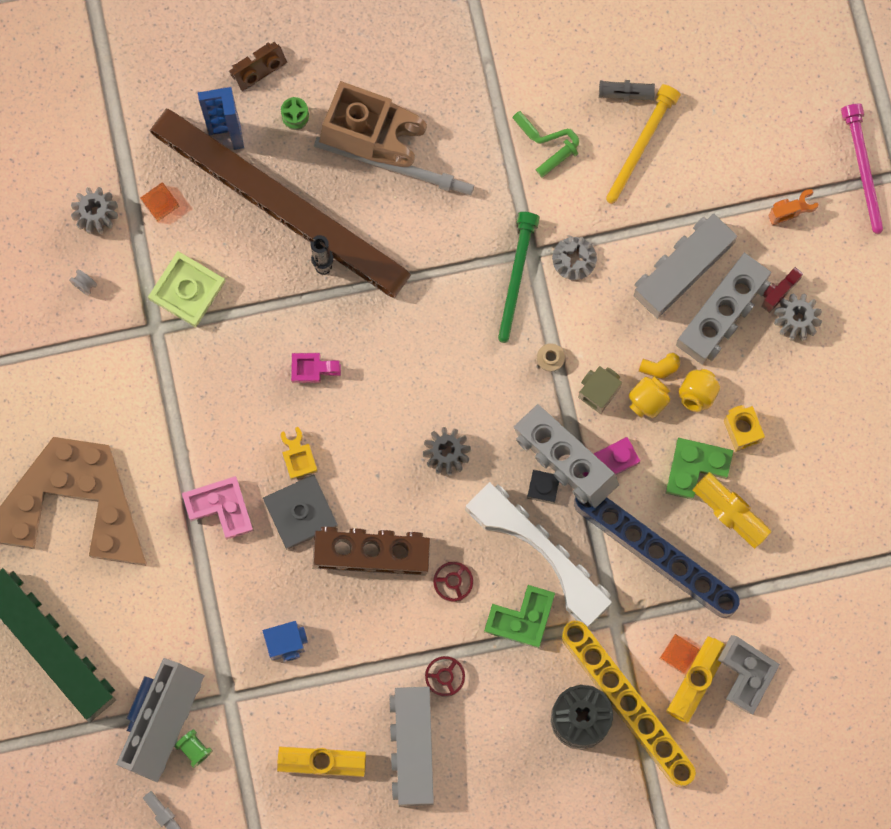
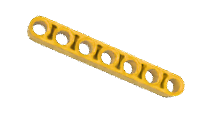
(630, 718)

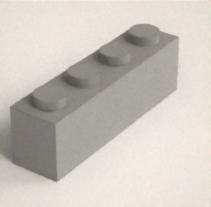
(685, 265)
(160, 720)
(414, 746)

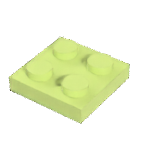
(186, 289)

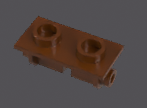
(267, 60)

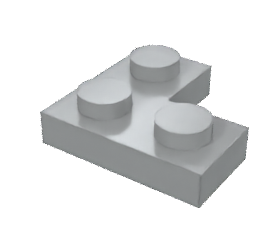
(754, 673)

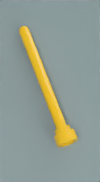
(666, 98)

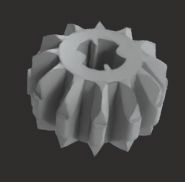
(105, 210)
(793, 307)

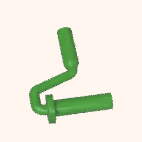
(559, 156)

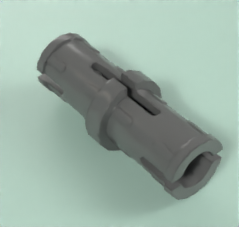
(626, 90)

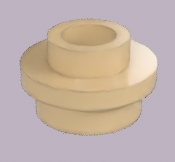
(550, 365)

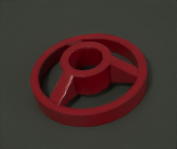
(445, 580)
(449, 670)

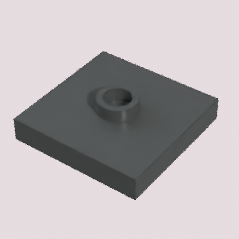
(299, 511)

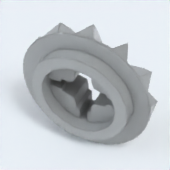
(581, 268)

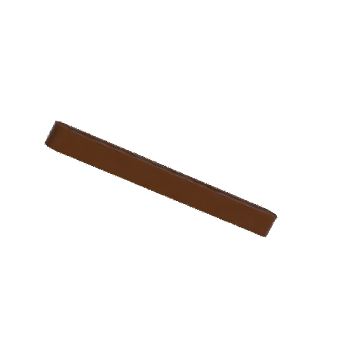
(279, 202)

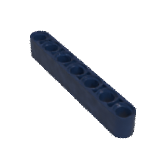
(664, 564)

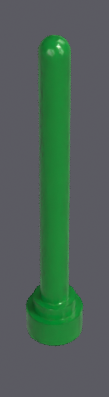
(527, 223)

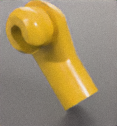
(662, 368)

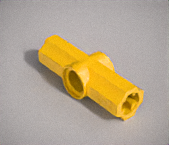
(732, 510)
(688, 695)
(302, 761)

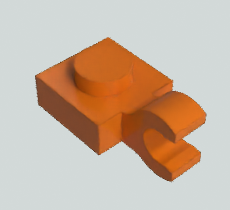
(787, 210)

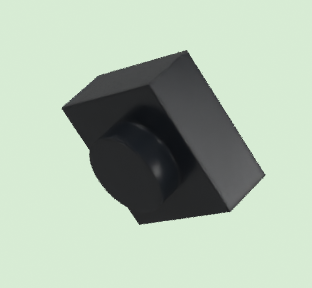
(543, 487)

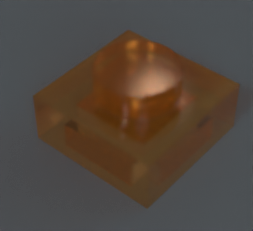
(159, 202)
(679, 654)

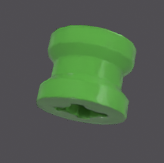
(293, 107)

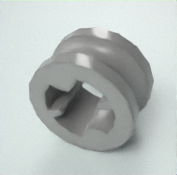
(83, 282)

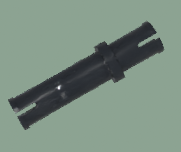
(321, 256)

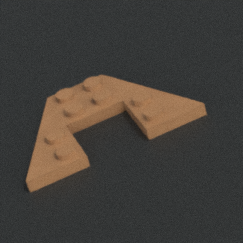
(78, 472)

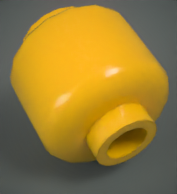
(699, 390)
(649, 397)

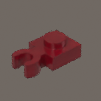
(775, 294)

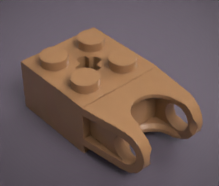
(369, 126)

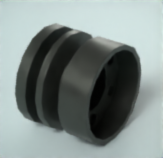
(582, 734)

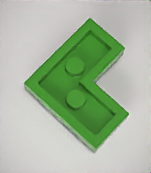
(695, 458)
(522, 626)

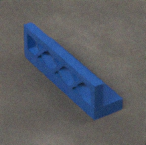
(221, 114)

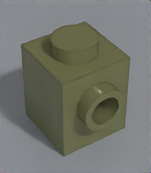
(599, 388)

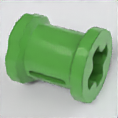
(193, 748)

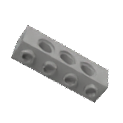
(746, 272)
(539, 425)

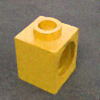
(743, 439)

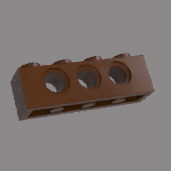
(327, 558)

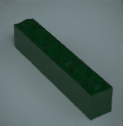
(51, 650)

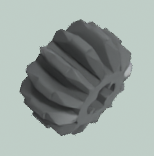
(450, 460)

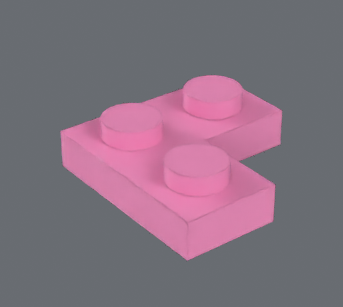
(220, 498)

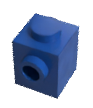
(285, 641)

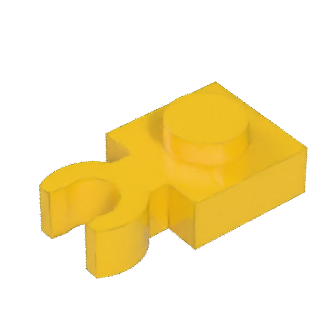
(299, 458)

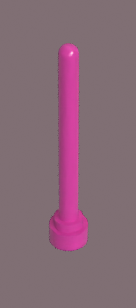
(853, 116)

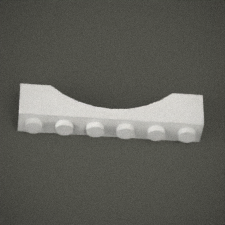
(496, 513)

